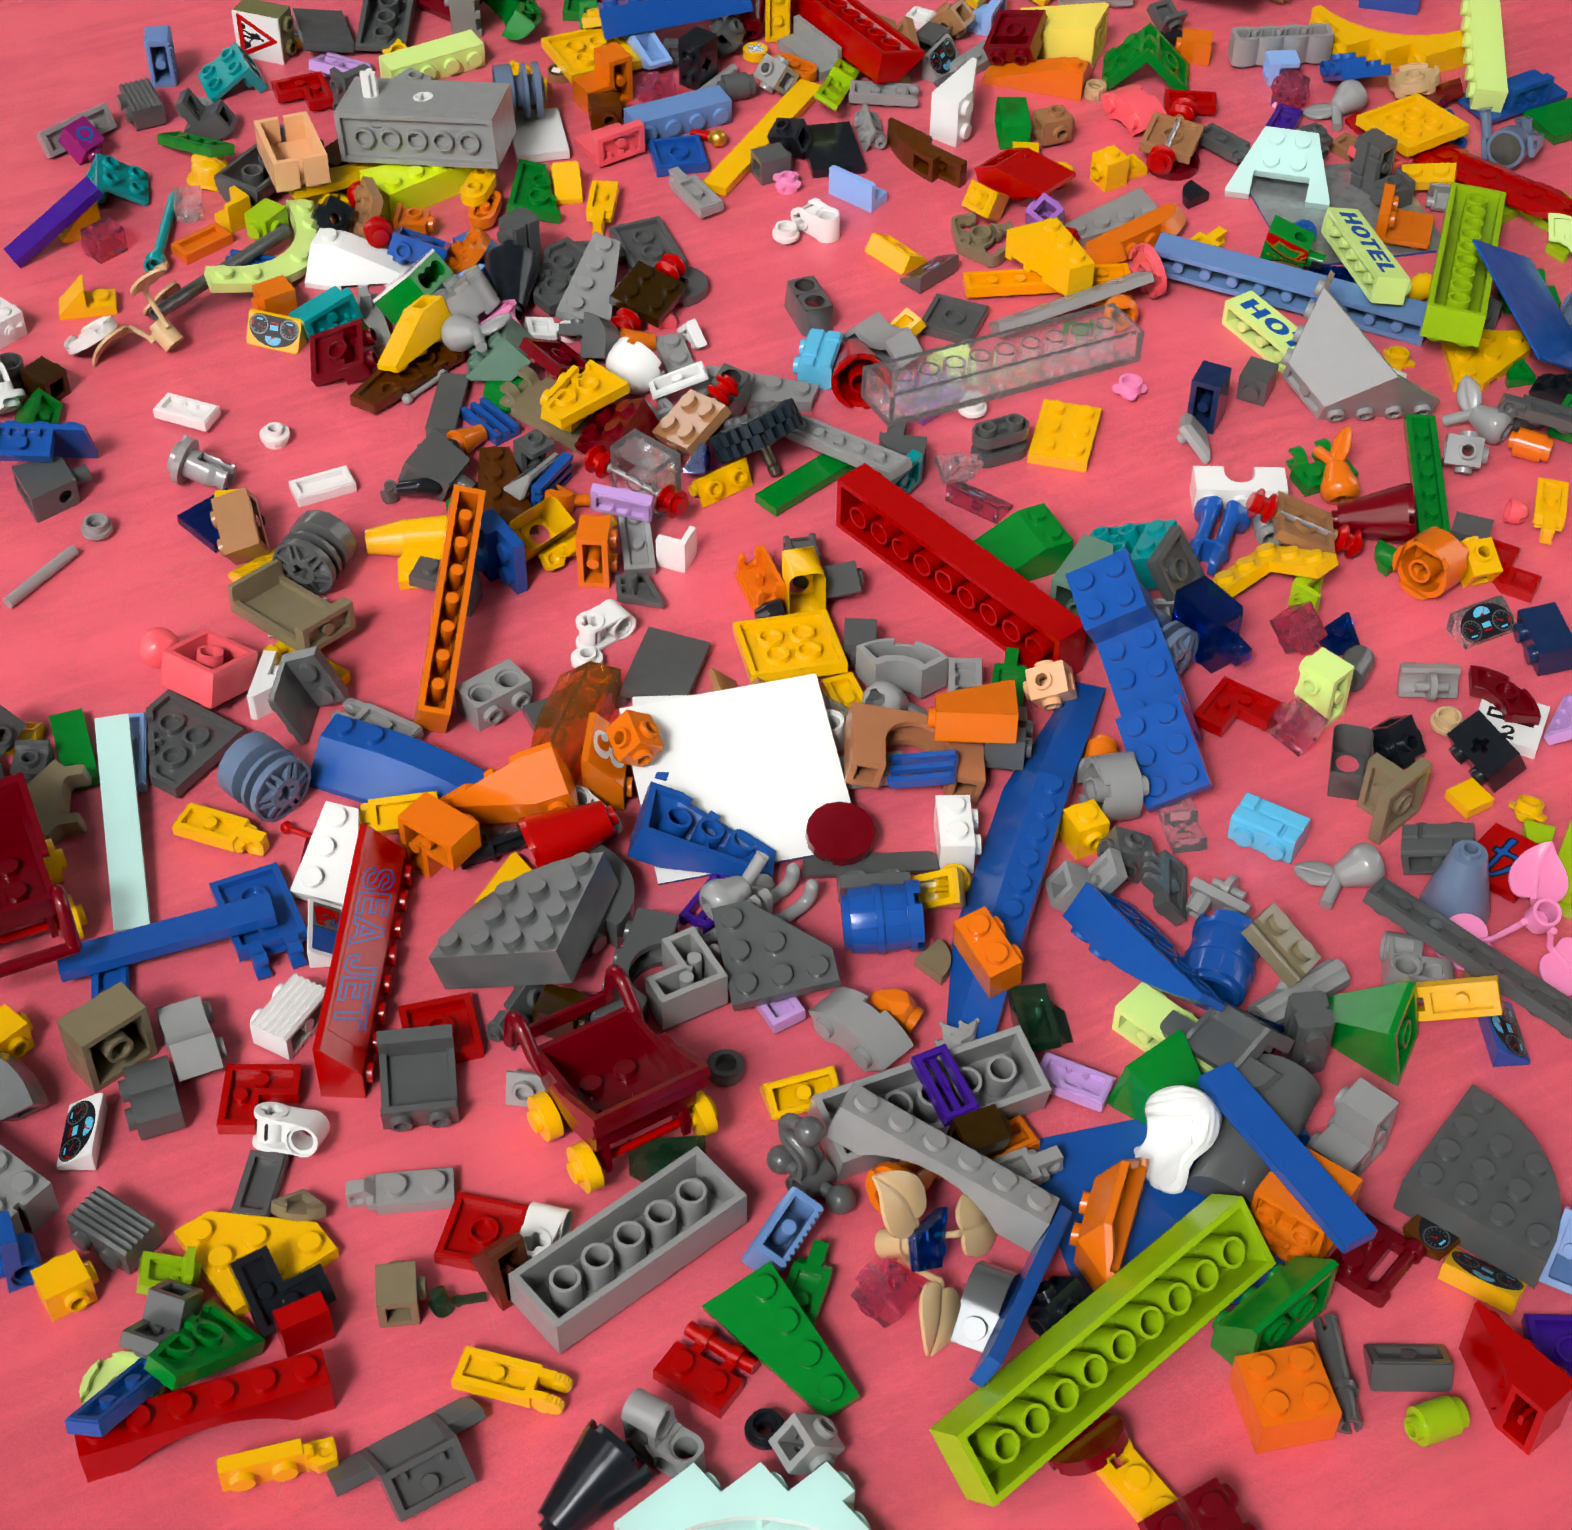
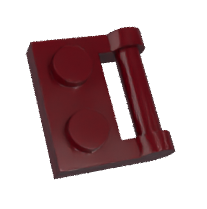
(1362, 1261)

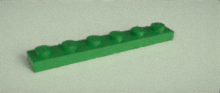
(1426, 472)

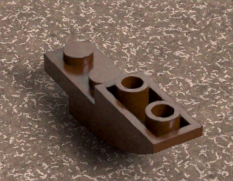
(923, 157)

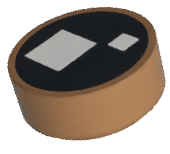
(555, 75)

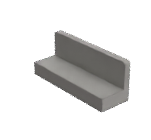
(811, 45)

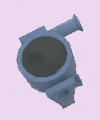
(1511, 143)

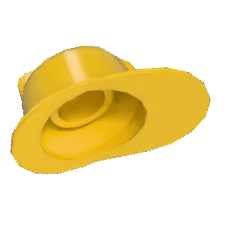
(203, 171)

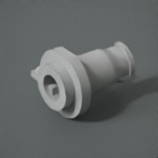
(190, 463)

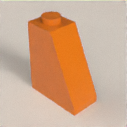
(976, 714)

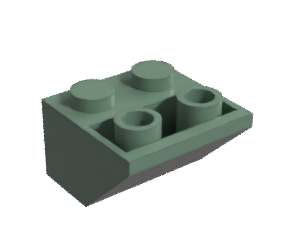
(502, 356)

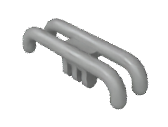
(767, 899)

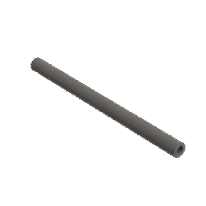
(239, 259)

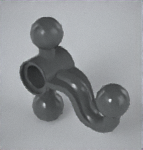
(807, 1164)

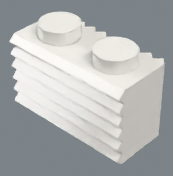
(288, 1017)

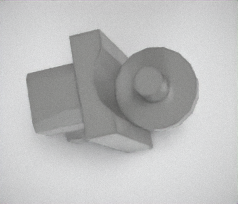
(1428, 680)
(1216, 896)

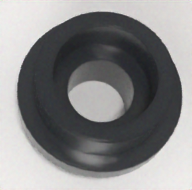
(762, 1419)

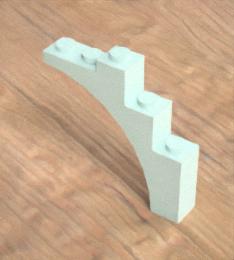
(750, 1503)

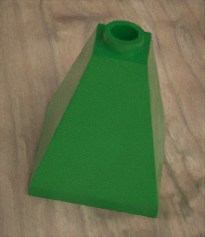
(1377, 1027)
(1160, 1067)

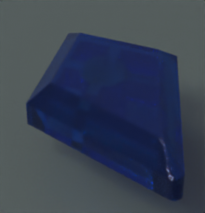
(1340, 635)
(927, 1242)

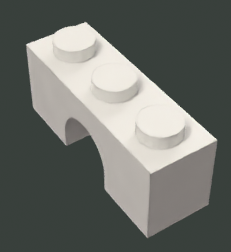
(1213, 482)

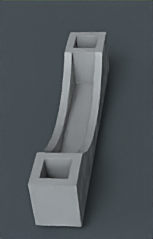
(877, 1127)

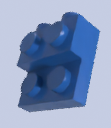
(1349, 66)
(411, 245)
(501, 553)

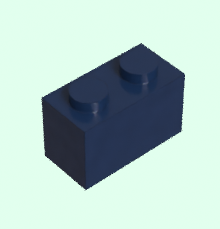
(1209, 394)
(1544, 638)

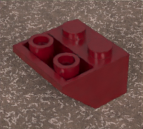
(614, 422)

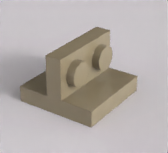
(1392, 794)

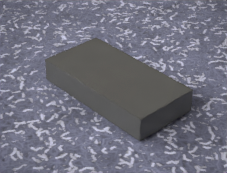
(260, 1183)

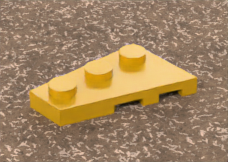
(584, 395)

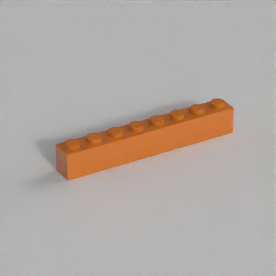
(449, 609)

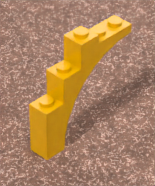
(1392, 48)

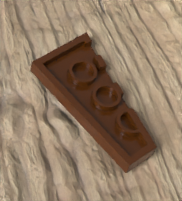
(388, 387)
(496, 471)

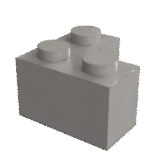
(689, 983)
(1358, 1127)

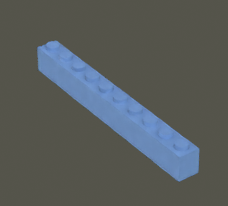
(1283, 286)

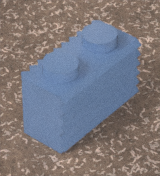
(160, 56)
(783, 1231)

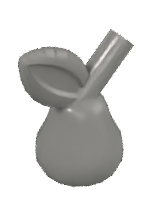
(1348, 98)
(462, 333)
(1483, 418)
(890, 696)
(1357, 868)
(736, 888)

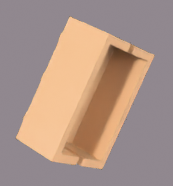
(298, 159)

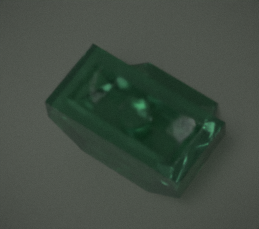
(1039, 1017)
(659, 1153)

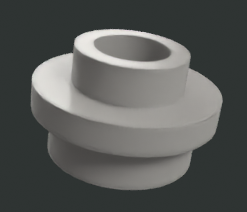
(96, 526)

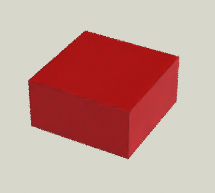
(303, 1324)

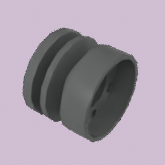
(316, 550)

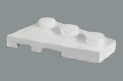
(328, 855)

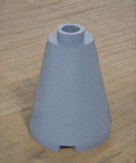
(1461, 882)

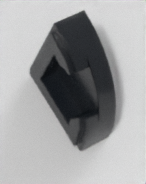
(1193, 194)

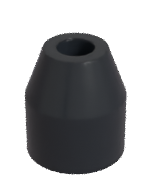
(770, 609)

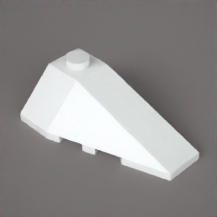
(348, 260)

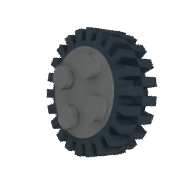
(756, 432)

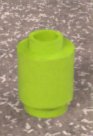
(1436, 1420)

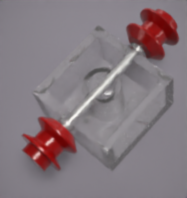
(642, 465)

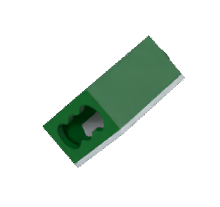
(420, 278)

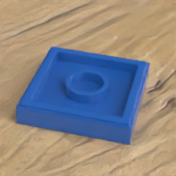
(678, 151)

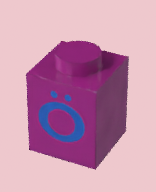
(81, 140)

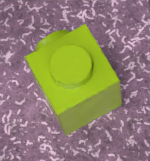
(265, 218)

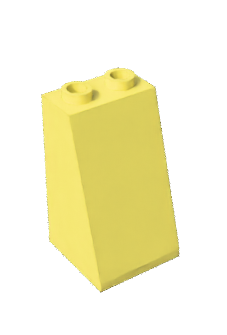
(1074, 31)

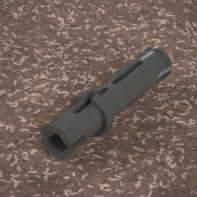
(1338, 1372)

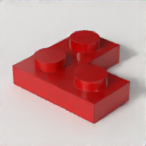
(307, 86)
(1205, 101)
(1233, 701)
(253, 1084)

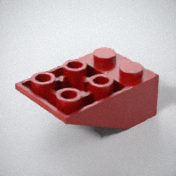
(1023, 174)
(1516, 1381)

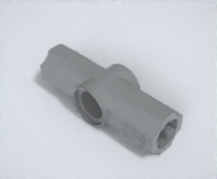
(1326, 977)

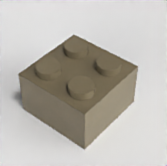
(107, 1036)

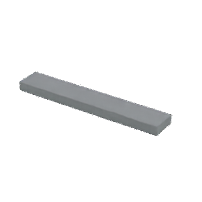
(1073, 301)
(849, 448)

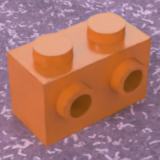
(595, 551)
(988, 951)

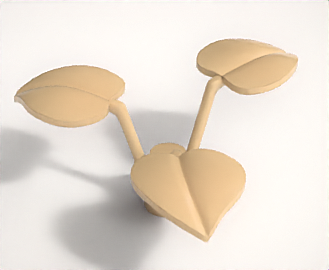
(162, 330)
(901, 1203)

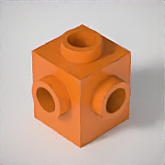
(634, 738)

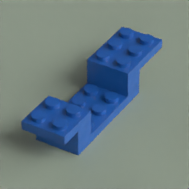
(1143, 678)

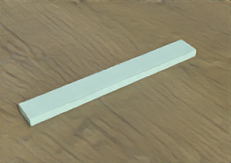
(122, 823)

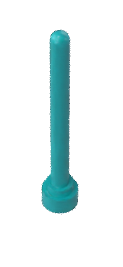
(157, 255)

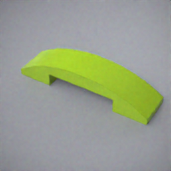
(836, 84)

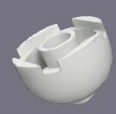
(634, 364)

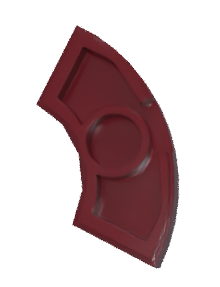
(1446, 92)
(1509, 699)

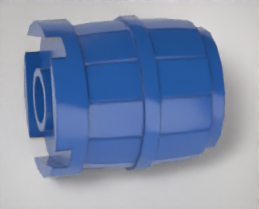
(883, 918)
(1223, 955)

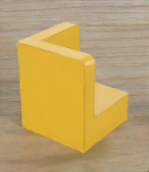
(232, 215)

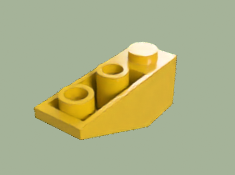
(414, 333)

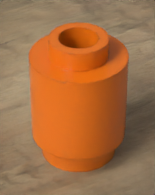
(1530, 445)

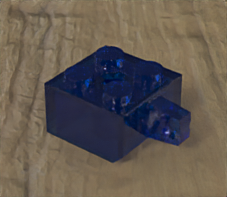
(1216, 620)

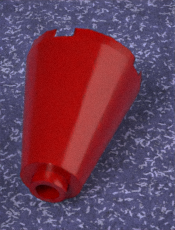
(847, 373)
(568, 831)

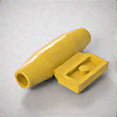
(408, 540)

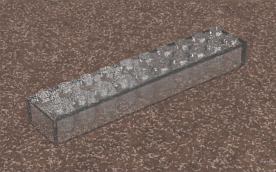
(1001, 364)

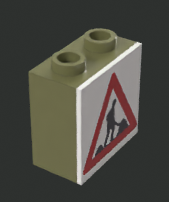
(264, 30)

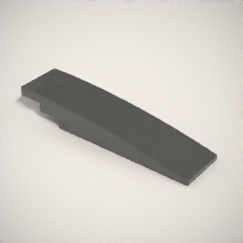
(384, 22)

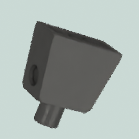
(49, 486)

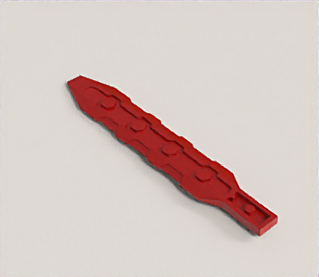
(1521, 193)

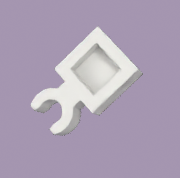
(544, 328)

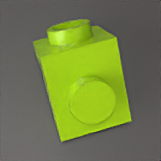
(1306, 590)
(158, 1267)

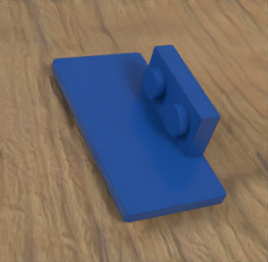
(1524, 93)
(44, 441)

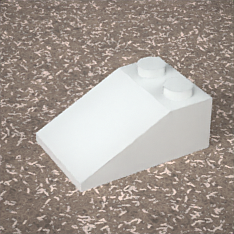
(953, 106)

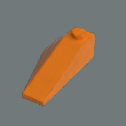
(1053, 77)
(528, 785)

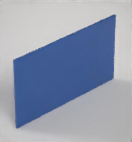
(1530, 303)

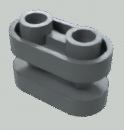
(1000, 440)

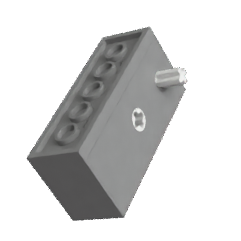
(425, 122)

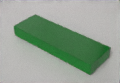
(74, 742)

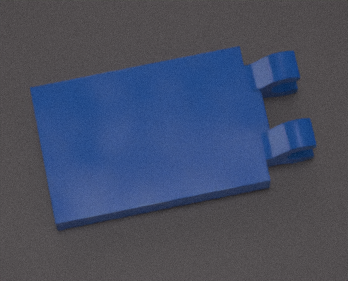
(271, 940)

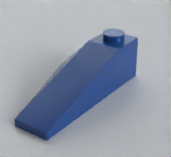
(685, 838)

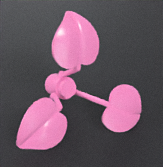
(1544, 880)

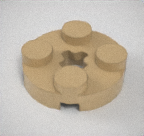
(1414, 79)

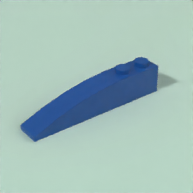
(376, 762)
(1135, 945)

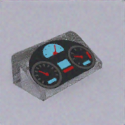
(1481, 622)

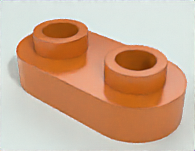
(805, 68)
(486, 214)

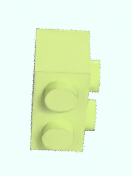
(1325, 683)

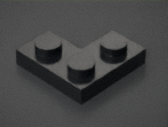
(266, 1291)

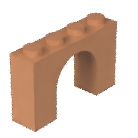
(875, 728)

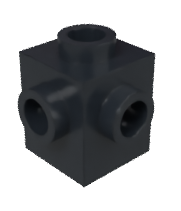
(792, 135)
(337, 210)
(1398, 740)
(1054, 1301)

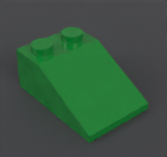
(1029, 542)

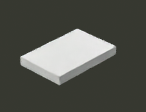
(540, 137)

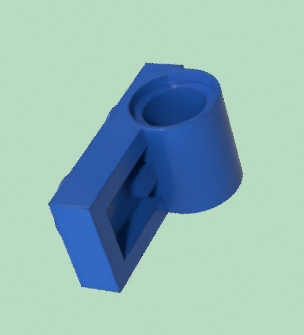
(17, 1255)

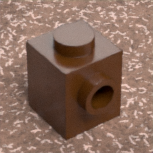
(605, 109)

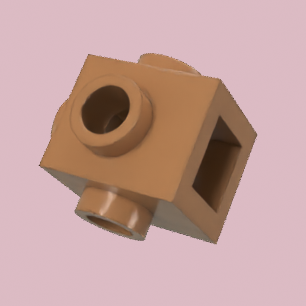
(954, 16)
(1052, 125)

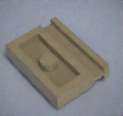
(1281, 945)

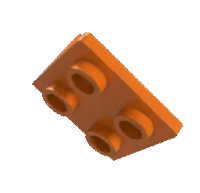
(1400, 225)

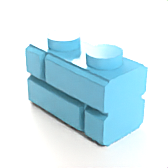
(818, 357)
(1268, 828)

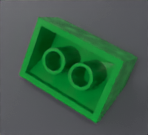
(1277, 1309)

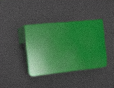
(39, 407)

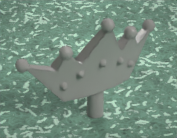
(957, 1036)

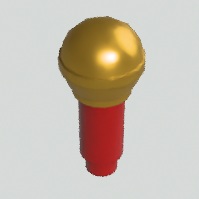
(715, 137)

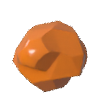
(899, 1005)

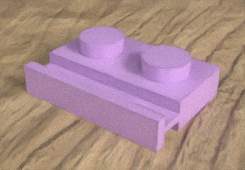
(326, 62)

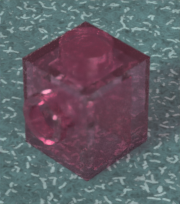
(103, 240)

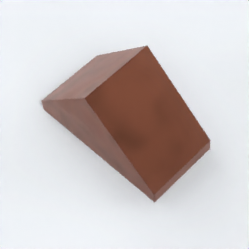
(497, 1262)

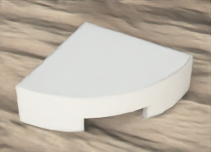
(693, 334)

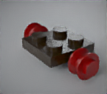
(649, 293)

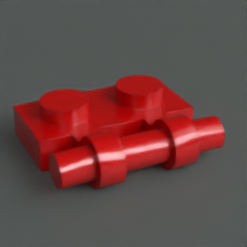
(700, 1379)

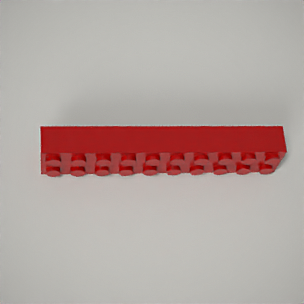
(957, 571)

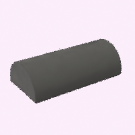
(248, 175)
(1231, 1163)

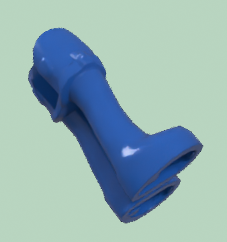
(1234, 521)

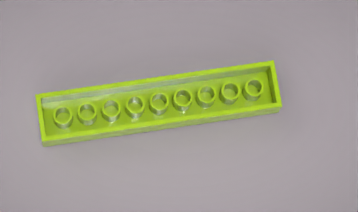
(1460, 278)
(1102, 1349)

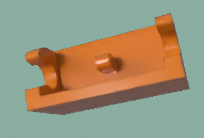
(759, 579)

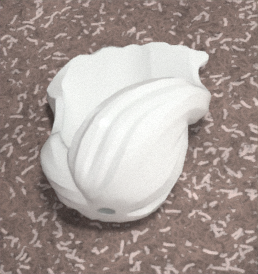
(1179, 1130)

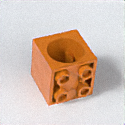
(1286, 1224)

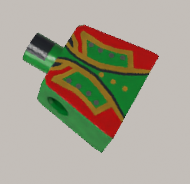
(1291, 245)

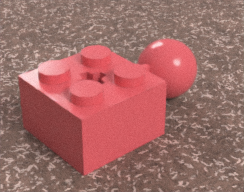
(199, 667)

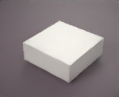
(920, 16)

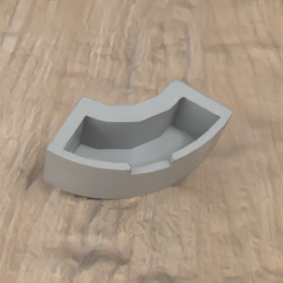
(884, 338)
(913, 667)
(859, 1029)
(190, 1037)

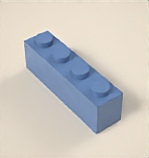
(682, 112)

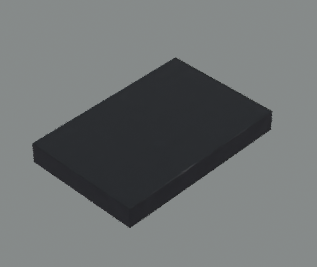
(833, 146)

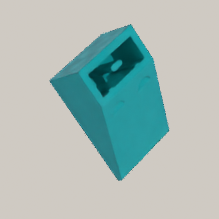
(1140, 542)

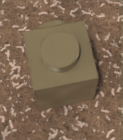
(399, 1293)

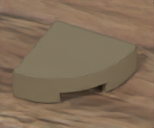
(935, 961)
(298, 1207)

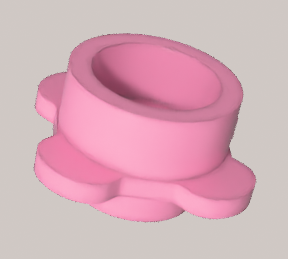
(787, 182)
(1129, 386)

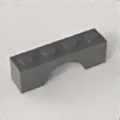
(640, 952)

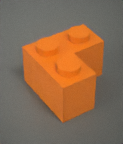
(611, 74)
(437, 835)

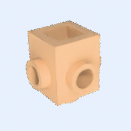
(1050, 684)

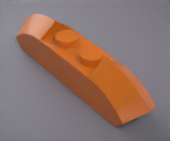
(1116, 244)

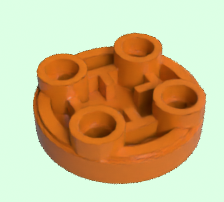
(468, 252)

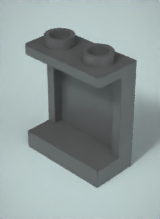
(418, 1077)

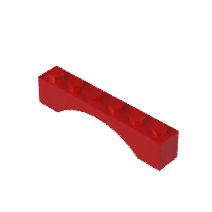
(276, 1390)

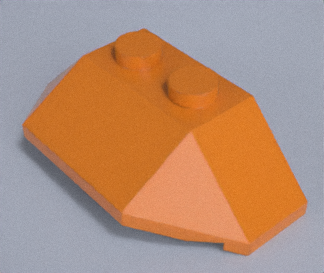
(1108, 1220)

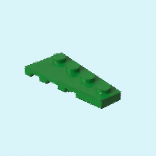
(778, 1332)

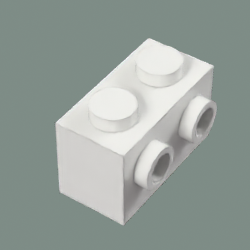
(954, 831)

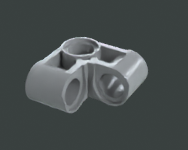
(1403, 961)
(657, 1435)

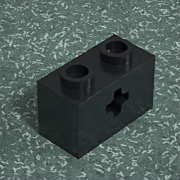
(697, 58)
(1479, 736)

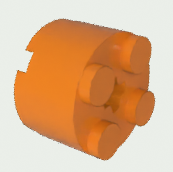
(1430, 563)

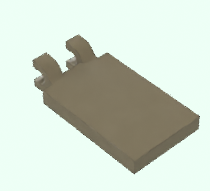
(527, 407)

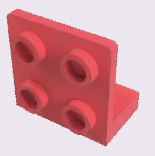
(613, 142)

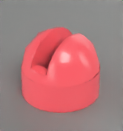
(1515, 512)

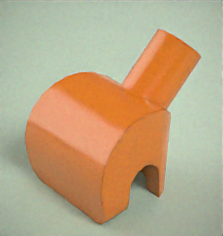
(568, 498)

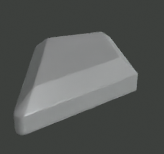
(1196, 435)

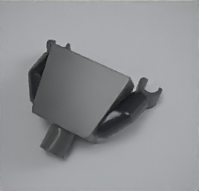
(430, 470)

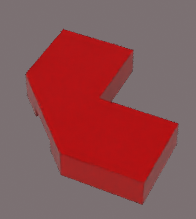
(1512, 580)

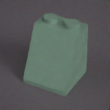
(1085, 552)

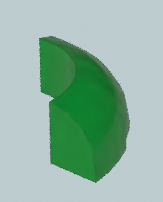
(519, 16)

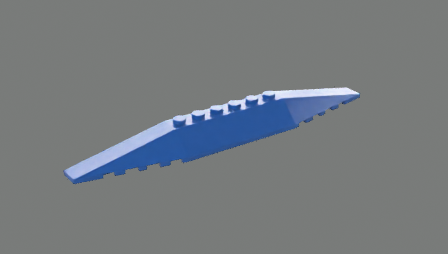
(1021, 847)

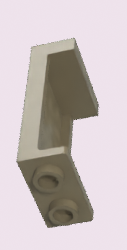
(288, 609)

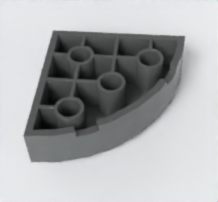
(529, 927)
(1488, 1187)

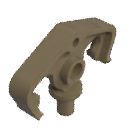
(973, 243)

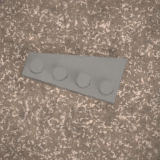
(1111, 215)
(592, 281)
(768, 388)

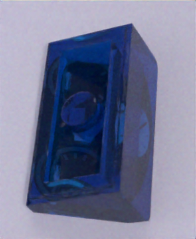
(699, 461)

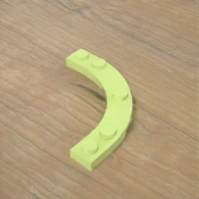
(290, 263)

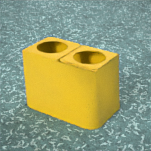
(547, 513)
(807, 564)

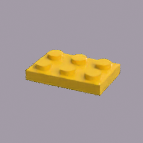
(1064, 435)

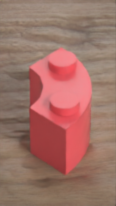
(1131, 107)

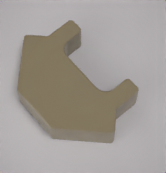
(52, 799)

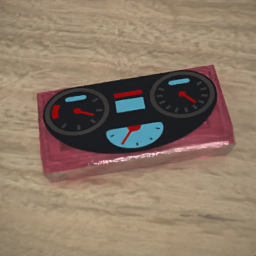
(977, 501)

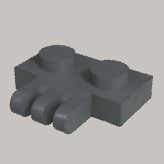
(1168, 883)

